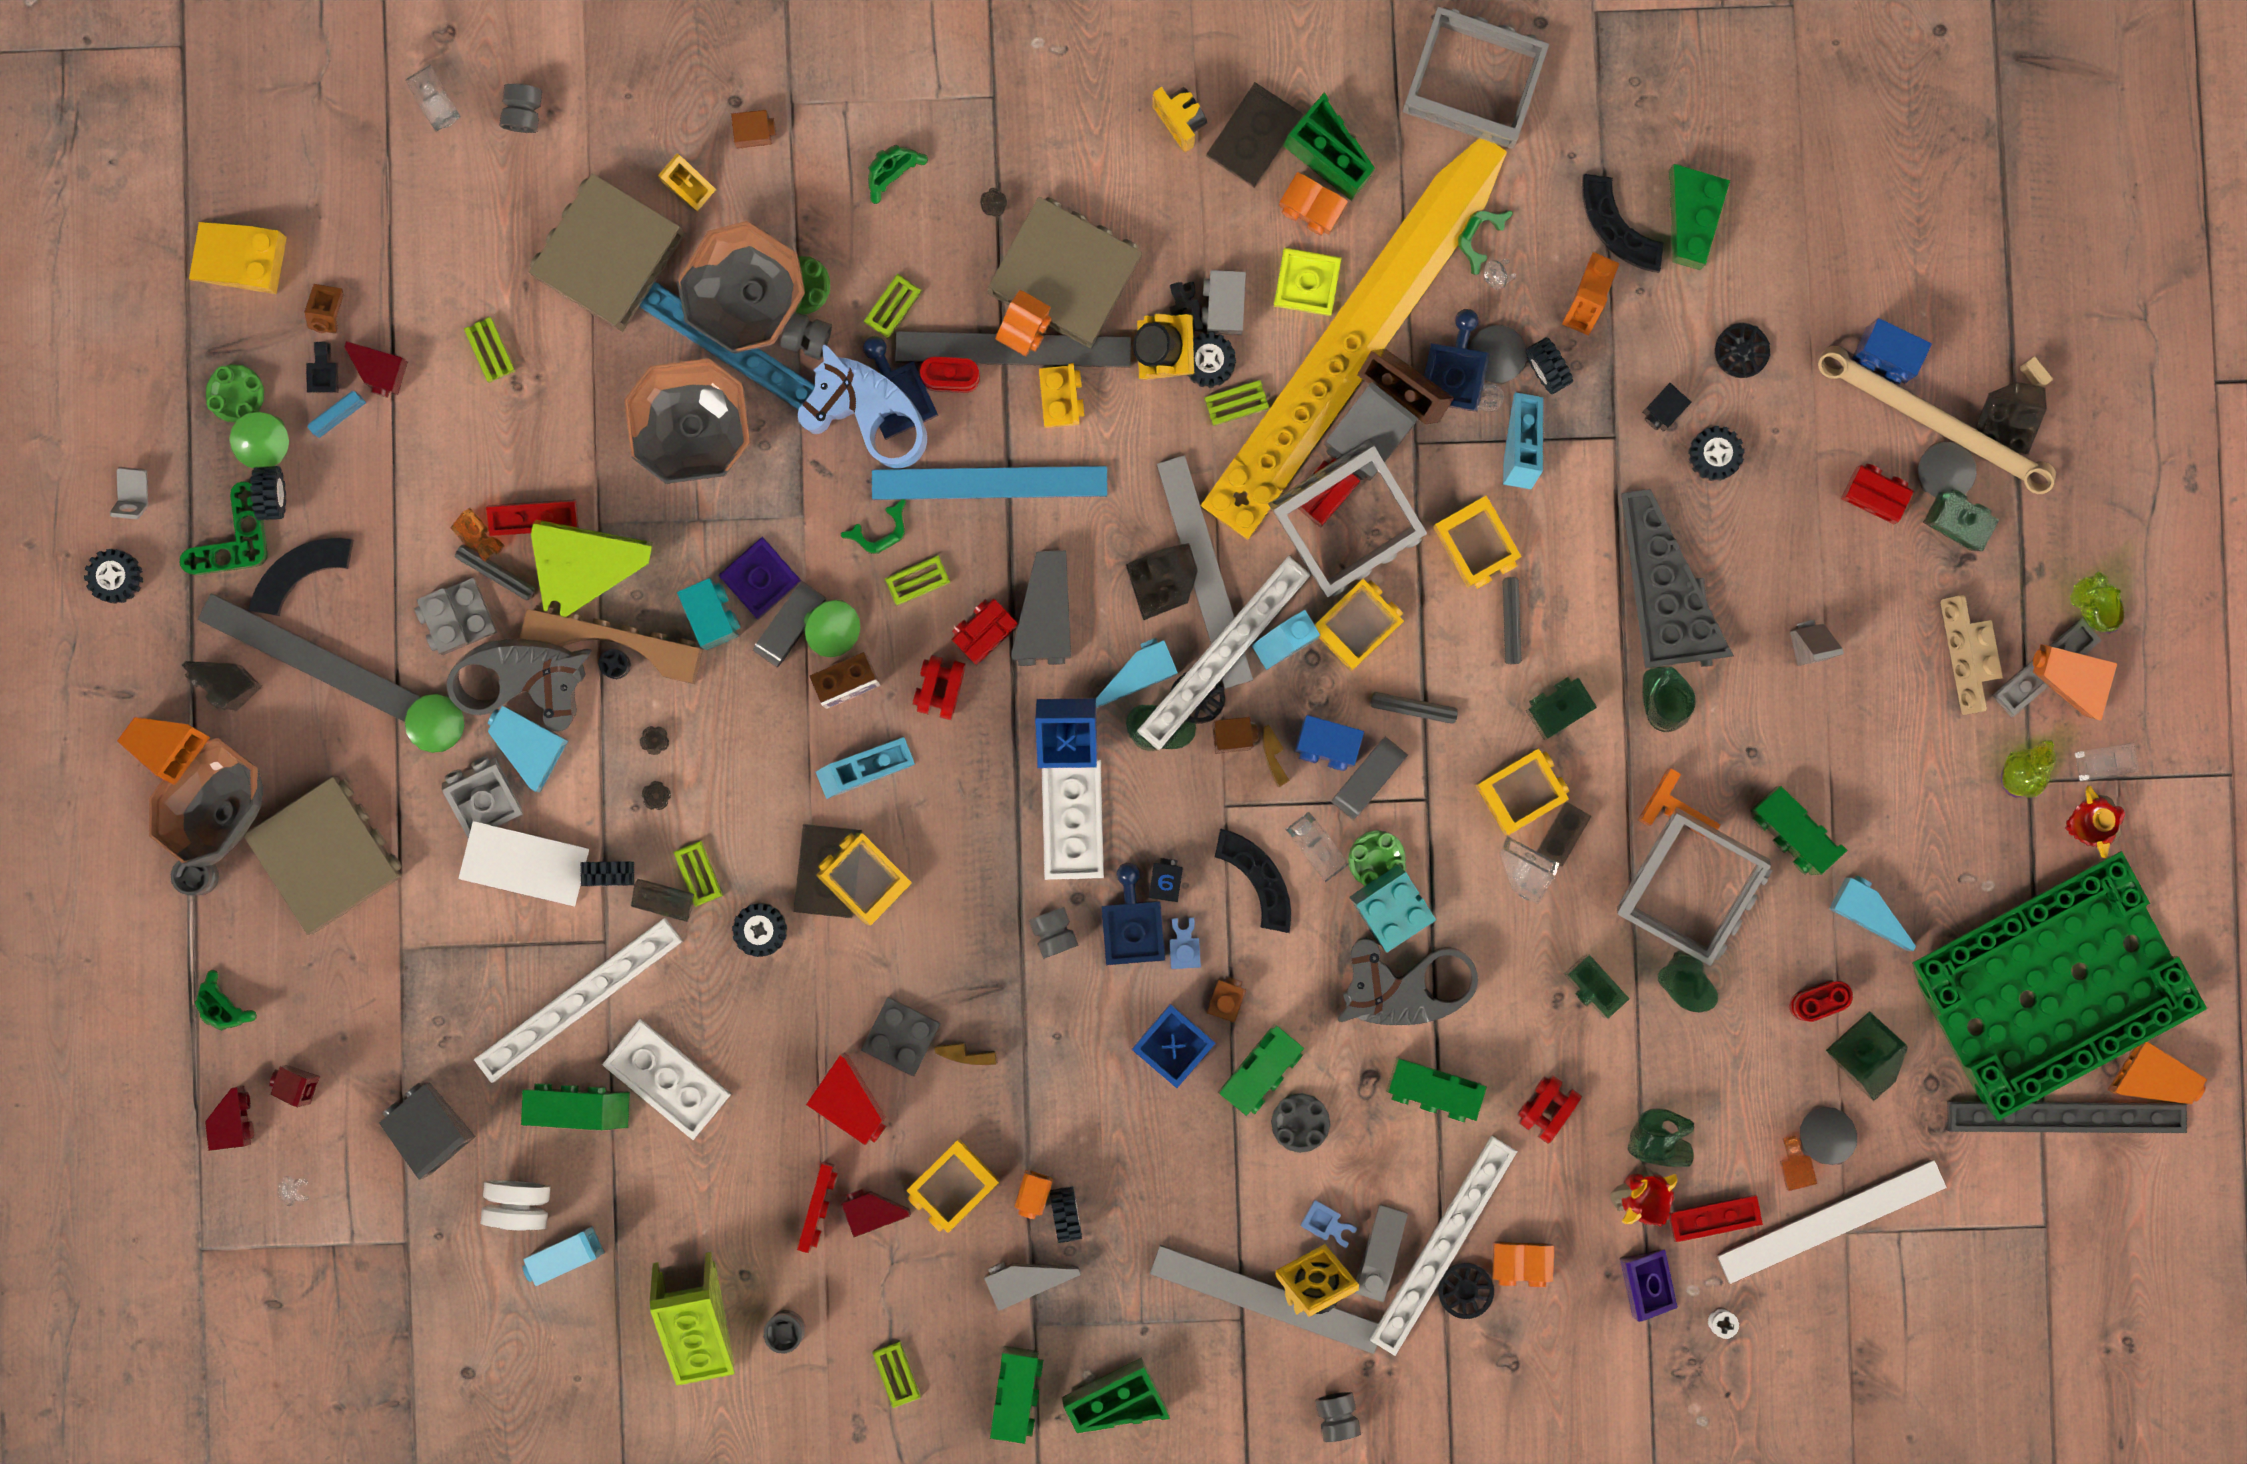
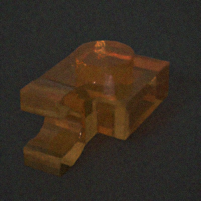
(473, 532)
(1798, 1168)

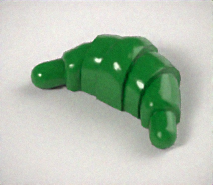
(890, 166)
(217, 1008)

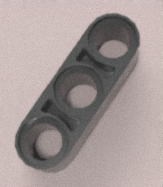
(788, 625)
(1369, 778)

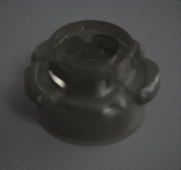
(993, 202)
(662, 740)
(664, 795)

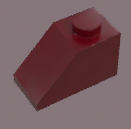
(378, 369)
(293, 1085)
(871, 1211)

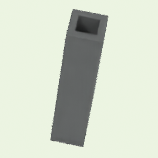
(1044, 618)

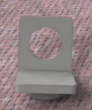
(132, 493)

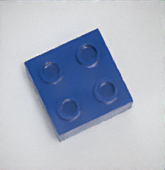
(1891, 351)
(1066, 733)
(1328, 742)
(1173, 1046)

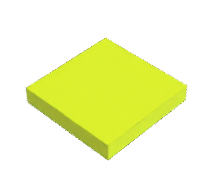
(1307, 281)

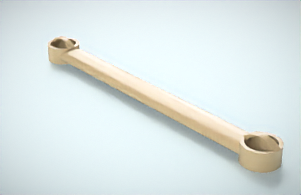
(1937, 420)

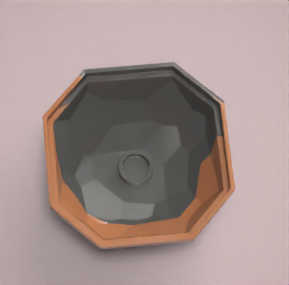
(741, 287)
(687, 421)
(207, 807)

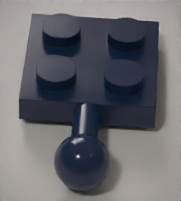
(1458, 369)
(905, 378)
(1132, 929)

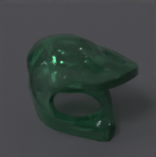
(1667, 698)
(1658, 1146)

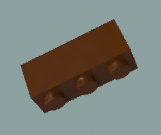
(1406, 386)
(1234, 735)

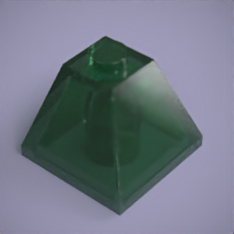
(1869, 1055)

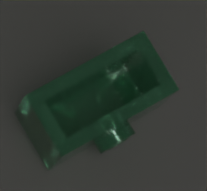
(1961, 520)
(1560, 708)
(1596, 986)

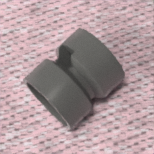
(521, 104)
(806, 335)
(194, 880)
(1053, 932)
(784, 1332)
(1338, 1417)

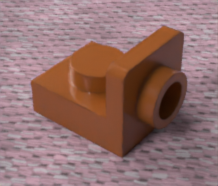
(323, 308)
(1226, 999)

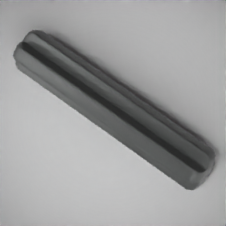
(495, 572)
(1512, 626)
(1414, 707)

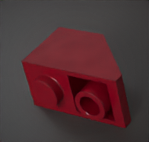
(229, 1121)

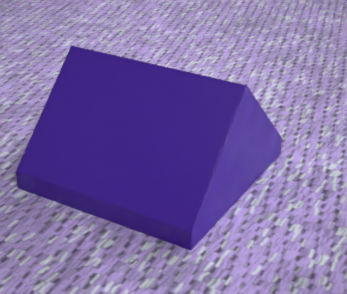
(1648, 1284)

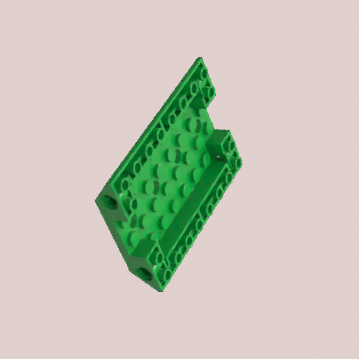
(2072, 1021)

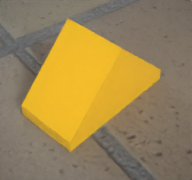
(686, 182)

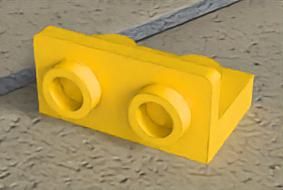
(1060, 396)

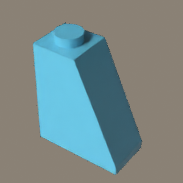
(1286, 639)
(526, 745)
(562, 1257)

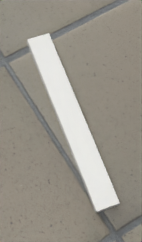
(1223, 653)
(578, 1000)
(1831, 1221)
(1443, 1245)

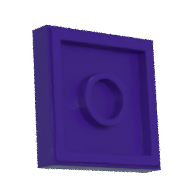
(760, 578)

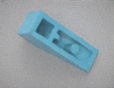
(1524, 442)
(1141, 671)
(864, 767)
(1867, 908)

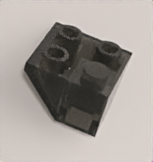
(2013, 415)
(1163, 579)
(226, 683)

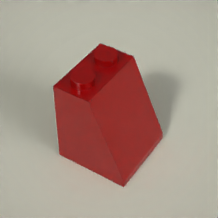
(848, 1102)

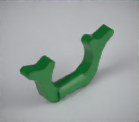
(1471, 227)
(885, 542)

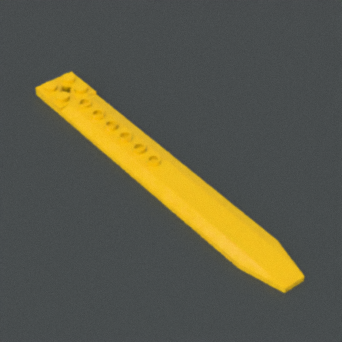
(1362, 325)

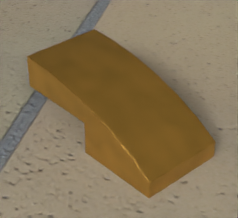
(1271, 748)
(957, 1053)

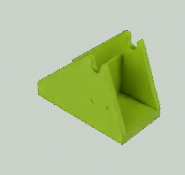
(582, 563)
(692, 1327)

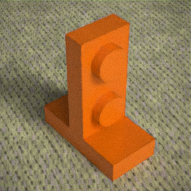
(1591, 294)
(1662, 799)

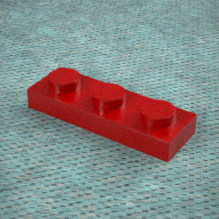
(519, 517)
(818, 1207)
(1715, 1218)

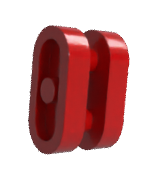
(950, 374)
(932, 671)
(1821, 1001)
(1532, 1112)

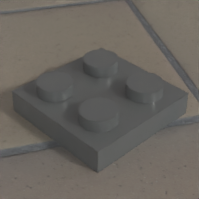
(900, 1036)

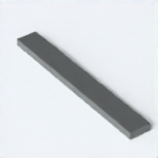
(985, 349)
(307, 657)
(2071, 1118)

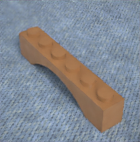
(672, 659)

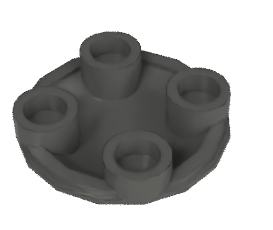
(1505, 352)
(1946, 468)
(1300, 1123)
(1828, 1136)

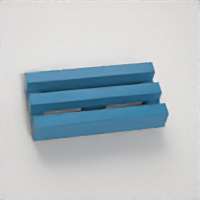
(336, 414)

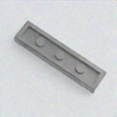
(2027, 686)

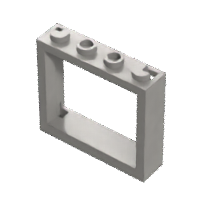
(1462, 121)
(1322, 481)
(1731, 921)

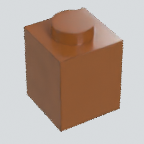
(752, 128)

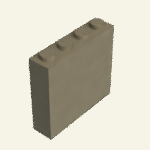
(606, 251)
(1068, 267)
(324, 855)

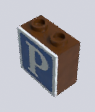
(844, 680)

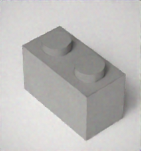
(1225, 302)

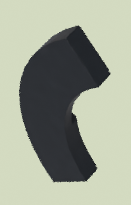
(1612, 229)
(295, 566)
(1263, 876)

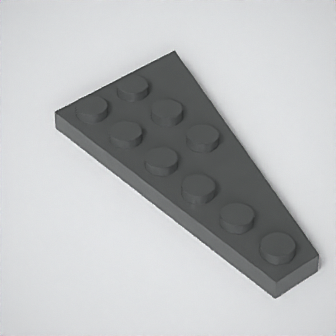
(1669, 603)

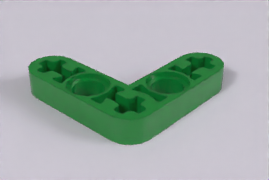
(237, 549)

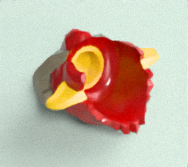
(2096, 821)
(1645, 1197)

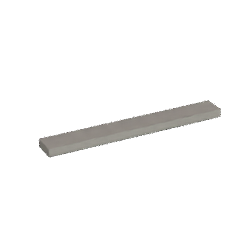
(1208, 582)
(1260, 1298)

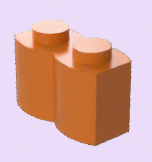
(1313, 204)
(1023, 323)
(1033, 1194)
(1523, 1263)

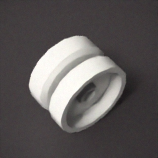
(515, 1205)

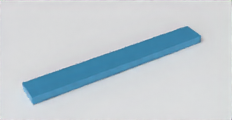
(752, 363)
(989, 483)

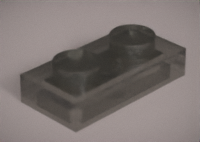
(1563, 833)
(662, 900)

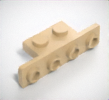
(1971, 652)

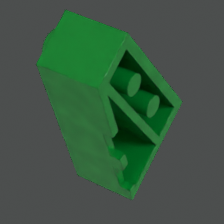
(1329, 149)
(1695, 213)
(1796, 832)
(1261, 1070)
(1436, 1090)
(574, 1107)
(1016, 1395)
(1116, 1399)

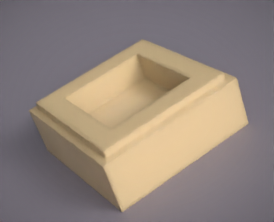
(2036, 372)

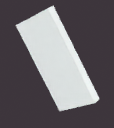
(1072, 823)
(523, 863)
(666, 1079)

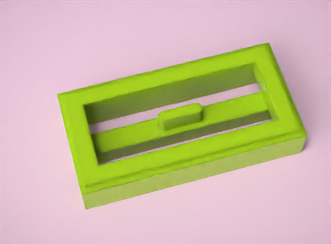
(902, 312)
(479, 326)
(1232, 392)
(895, 590)
(712, 877)
(908, 1372)

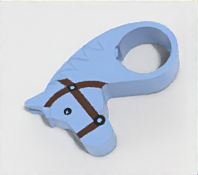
(853, 388)

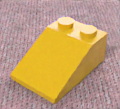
(238, 256)

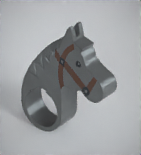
(525, 665)
(1391, 1000)

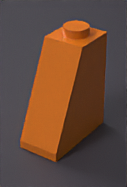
(2076, 678)
(163, 746)
(2157, 1076)

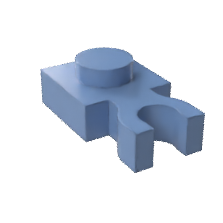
(1184, 949)
(1324, 1221)

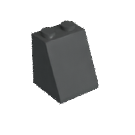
(1374, 419)
(425, 1130)

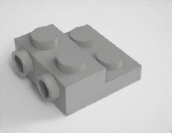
(455, 617)
(481, 795)

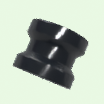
(609, 661)

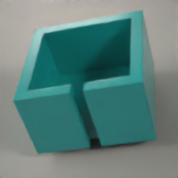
(708, 613)
(1392, 908)

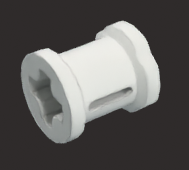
(1726, 1332)

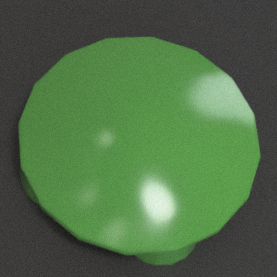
(816, 285)
(234, 392)
(259, 440)
(832, 628)
(434, 723)
(1375, 855)

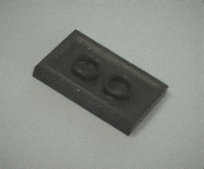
(1254, 135)
(811, 893)

